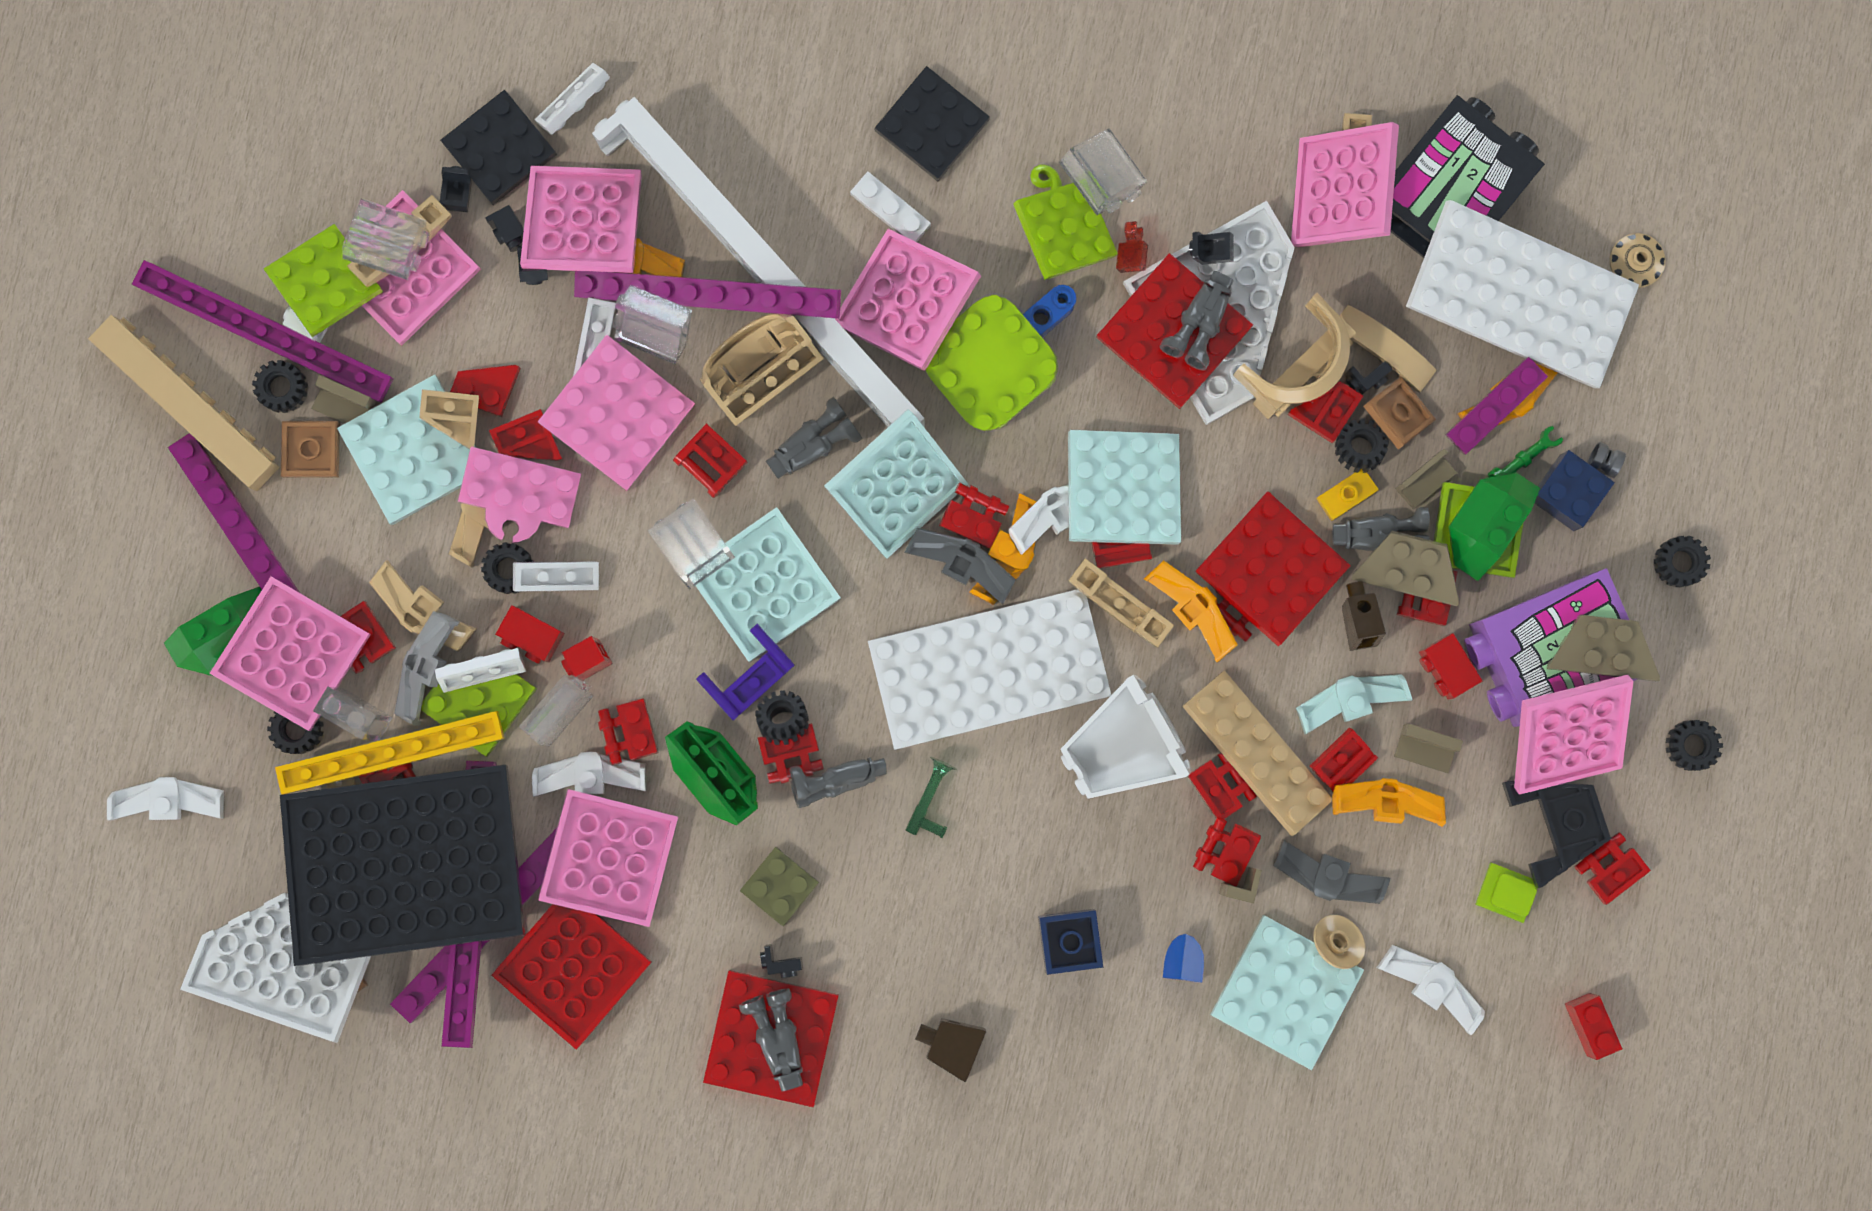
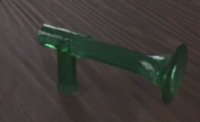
(918, 818)

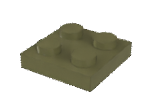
(779, 886)

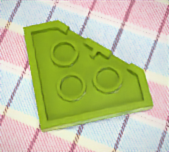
(504, 695)

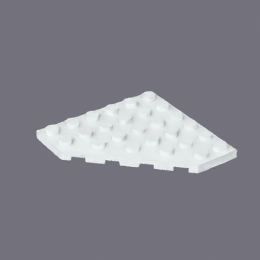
(1259, 279)
(254, 971)

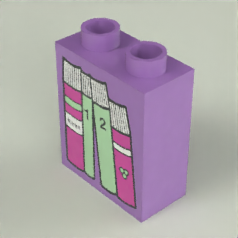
(1526, 637)

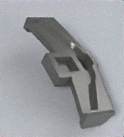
(962, 561)
(1330, 876)

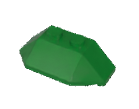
(1490, 521)
(204, 638)
(713, 772)

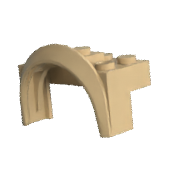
(749, 350)
(1292, 385)

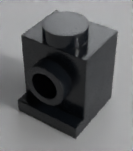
(507, 227)

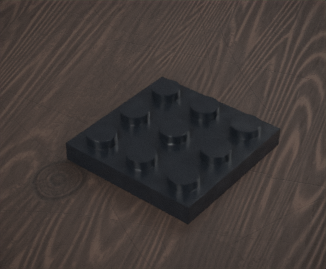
(932, 123)
(498, 146)

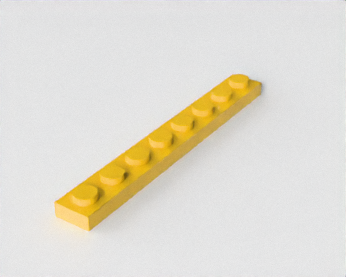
(389, 753)

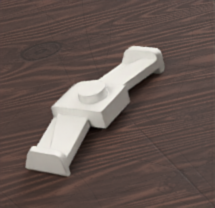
(1047, 512)
(588, 774)
(165, 800)
(1434, 985)

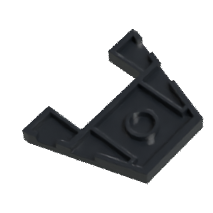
(1572, 822)

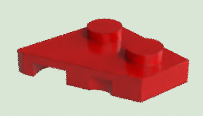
(491, 384)
(1328, 412)
(525, 439)

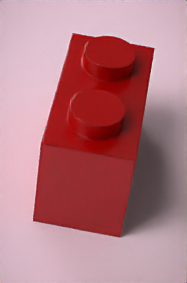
(529, 634)
(585, 658)
(1449, 667)
(1593, 1026)

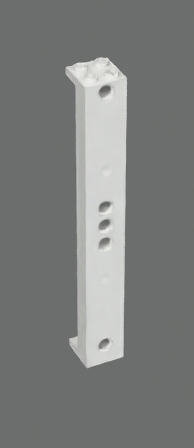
(750, 250)

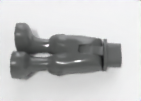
(1203, 312)
(808, 445)
(1370, 531)
(834, 780)
(777, 1044)

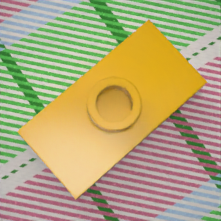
(1347, 494)

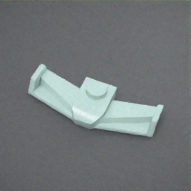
(1352, 699)

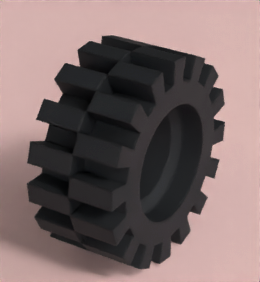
(264, 381)
(1365, 431)
(1697, 555)
(492, 561)
(777, 705)
(1710, 741)
(288, 745)

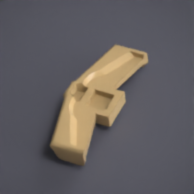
(468, 534)
(414, 608)

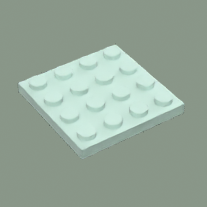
(403, 456)
(896, 484)
(1124, 487)
(767, 584)
(1285, 993)

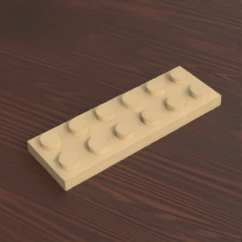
(1258, 753)

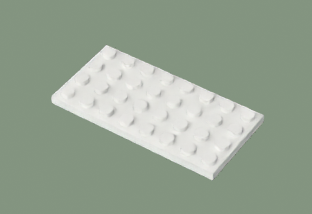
(1522, 294)
(989, 668)

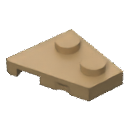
(451, 414)

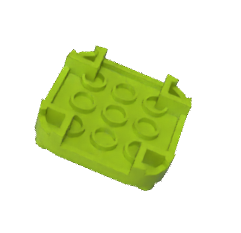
(992, 363)

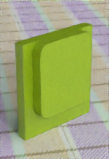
(1507, 893)

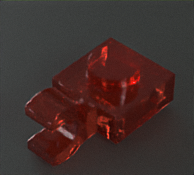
(1132, 253)

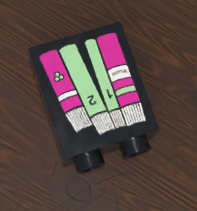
(1464, 162)

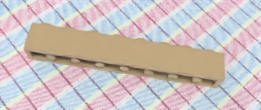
(184, 403)

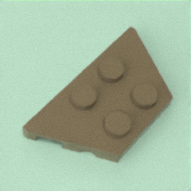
(1411, 567)
(1605, 649)

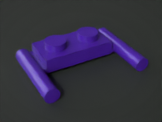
(754, 681)

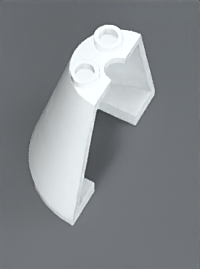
(1125, 744)

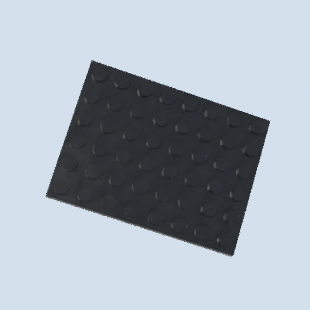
(401, 865)

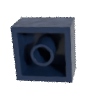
(1572, 490)
(1070, 941)

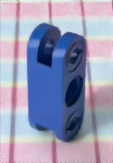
(1052, 308)

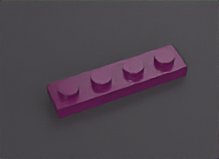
(1496, 405)

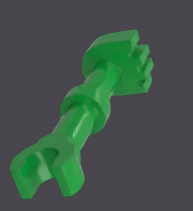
(1524, 458)

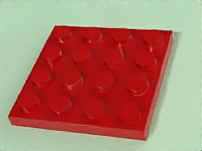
(1155, 314)
(1272, 568)
(571, 971)
(738, 1059)

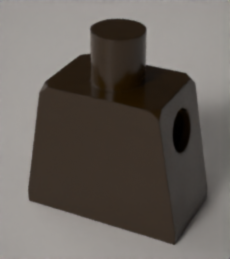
(1365, 628)
(952, 1045)

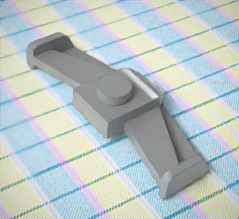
(420, 666)

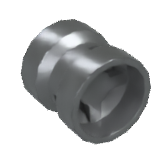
(1607, 459)

